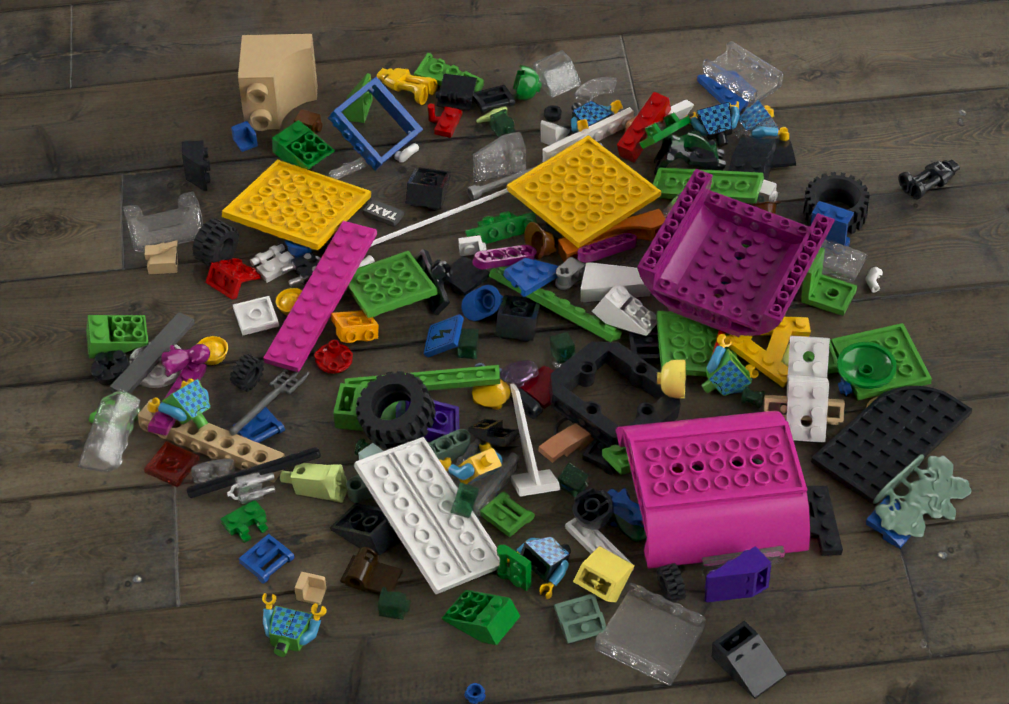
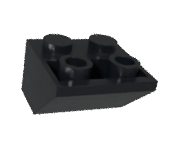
(195, 163)

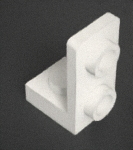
(471, 245)

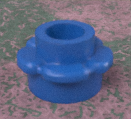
(844, 387)
(475, 688)

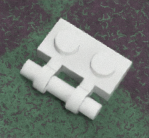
(271, 269)

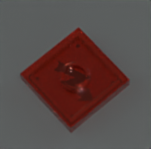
(171, 464)

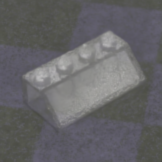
(110, 432)

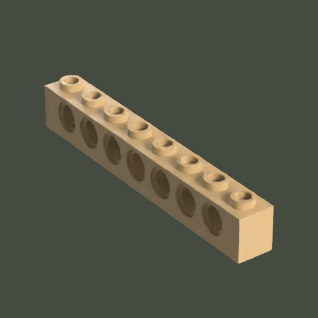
(216, 443)

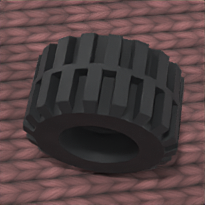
(215, 242)

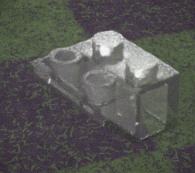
(557, 73)

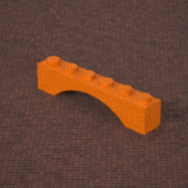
(644, 226)

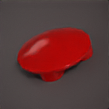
(333, 357)

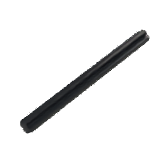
(264, 468)

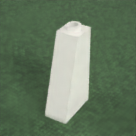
(601, 278)

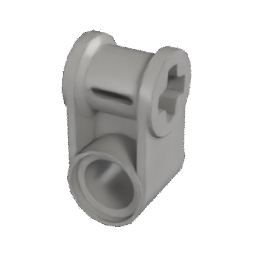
(569, 273)

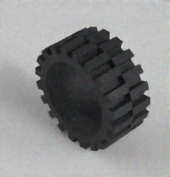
(838, 189)

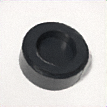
(552, 113)

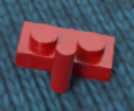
(447, 122)

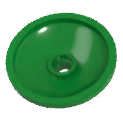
(866, 365)

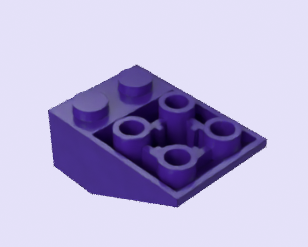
(739, 577)

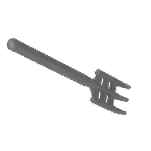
(271, 396)

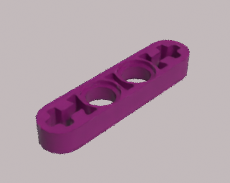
(607, 247)
(486, 258)

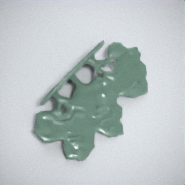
(925, 496)

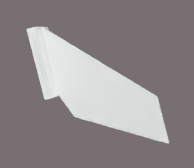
(533, 481)

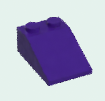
(445, 419)

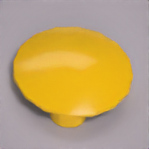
(491, 395)

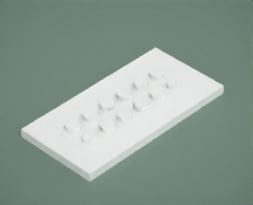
(418, 502)

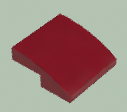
(539, 386)

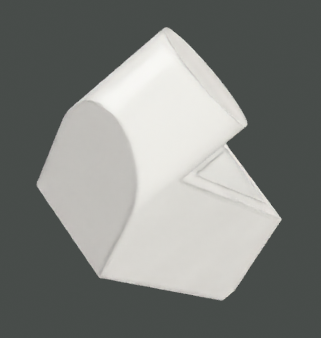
(680, 109)

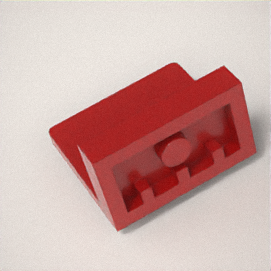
(228, 276)

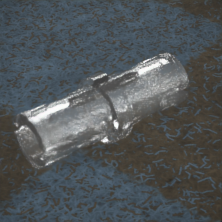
(348, 169)

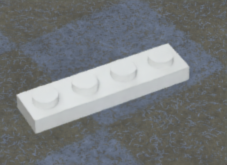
(591, 539)

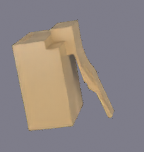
(162, 258)

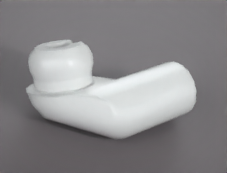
(406, 153)

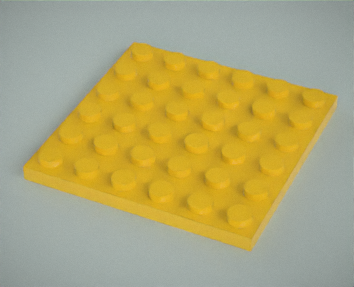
(583, 191)
(296, 204)

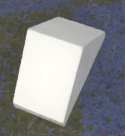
(552, 132)

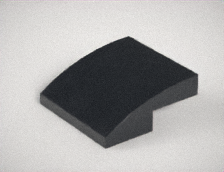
(783, 154)
(466, 276)
(493, 432)

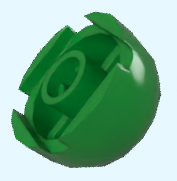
(526, 83)

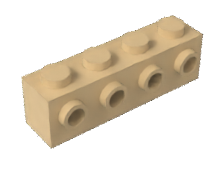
(835, 409)

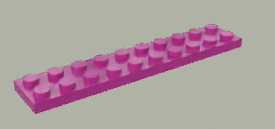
(320, 296)

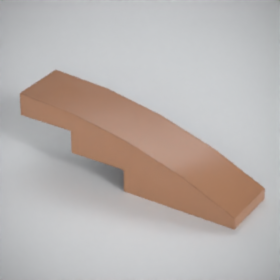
(565, 442)

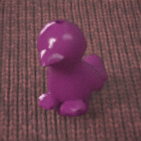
(178, 359)

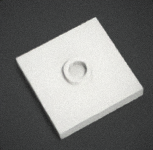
(255, 315)

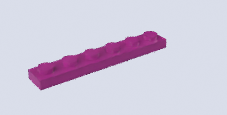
(161, 422)

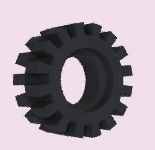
(247, 372)
(671, 582)

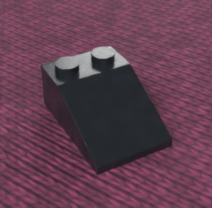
(753, 156)
(427, 188)
(517, 318)
(366, 527)

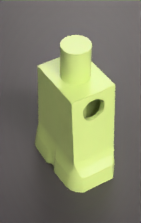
(317, 481)

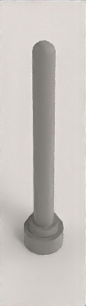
(474, 192)

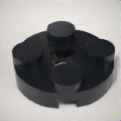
(103, 361)

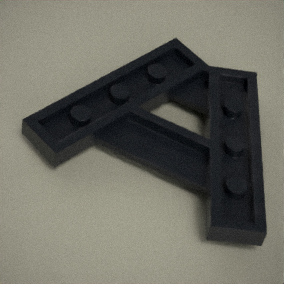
(823, 521)

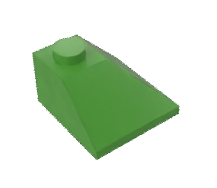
(359, 109)

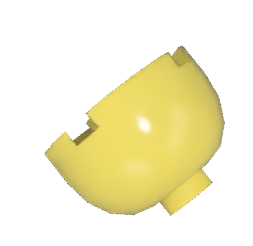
(673, 378)

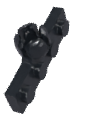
(438, 273)

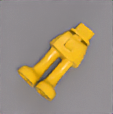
(400, 79)

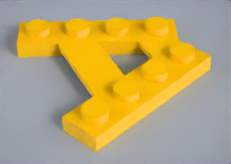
(770, 360)

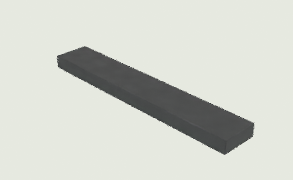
(152, 353)

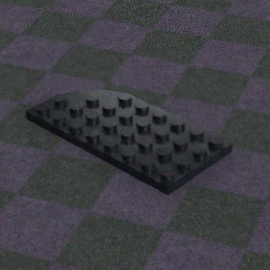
(890, 437)

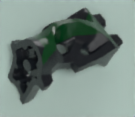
(700, 152)

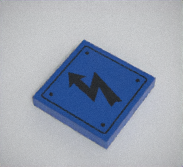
(443, 336)

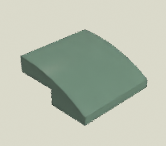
(580, 618)

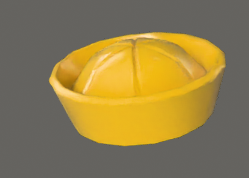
(286, 299)
(218, 349)

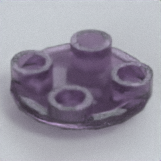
(519, 372)

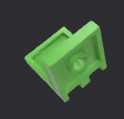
(818, 288)

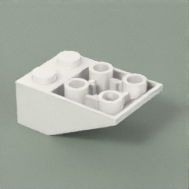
(625, 311)

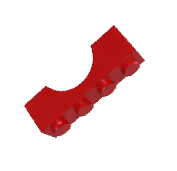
(652, 112)

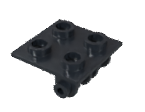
(456, 91)

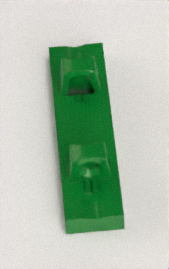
(656, 134)

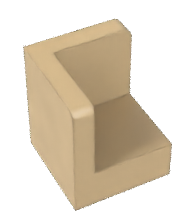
(310, 588)

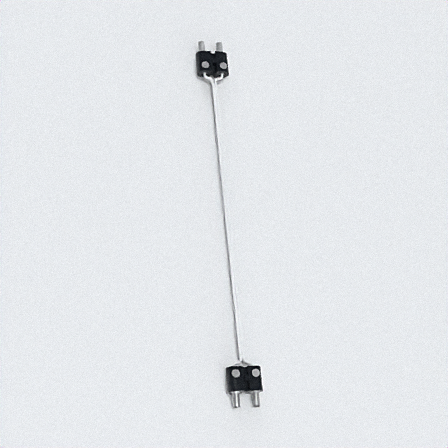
(306, 264)

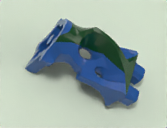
(627, 515)

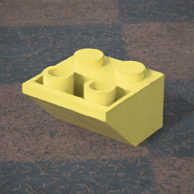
(604, 574)

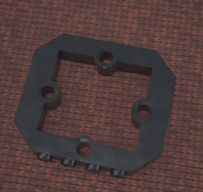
(581, 371)

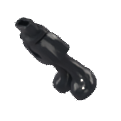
(938, 173)

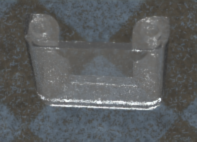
(166, 226)

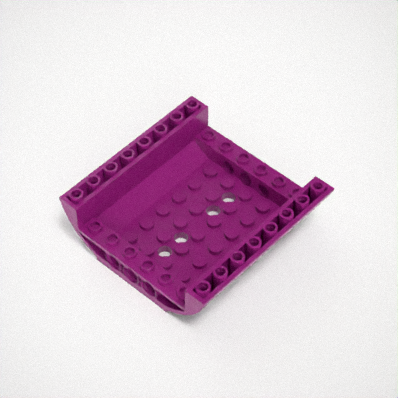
(699, 251)

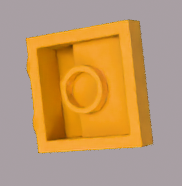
(354, 326)

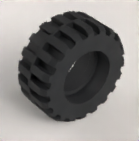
(384, 392)

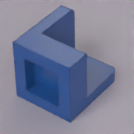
(244, 136)

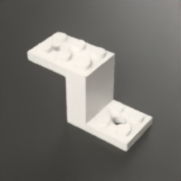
(808, 388)

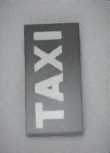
(383, 213)

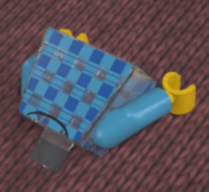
(758, 123)

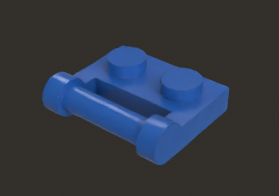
(260, 423)
(261, 554)

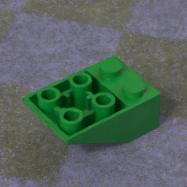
(300, 146)
(482, 616)

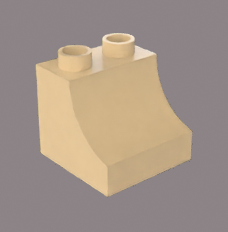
(275, 77)

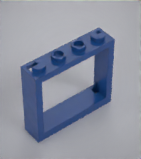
(395, 110)

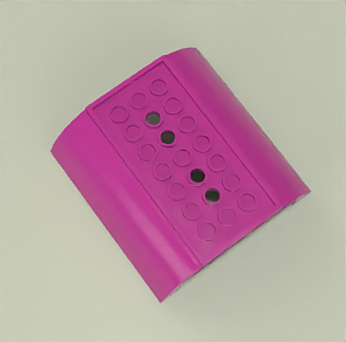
(723, 504)

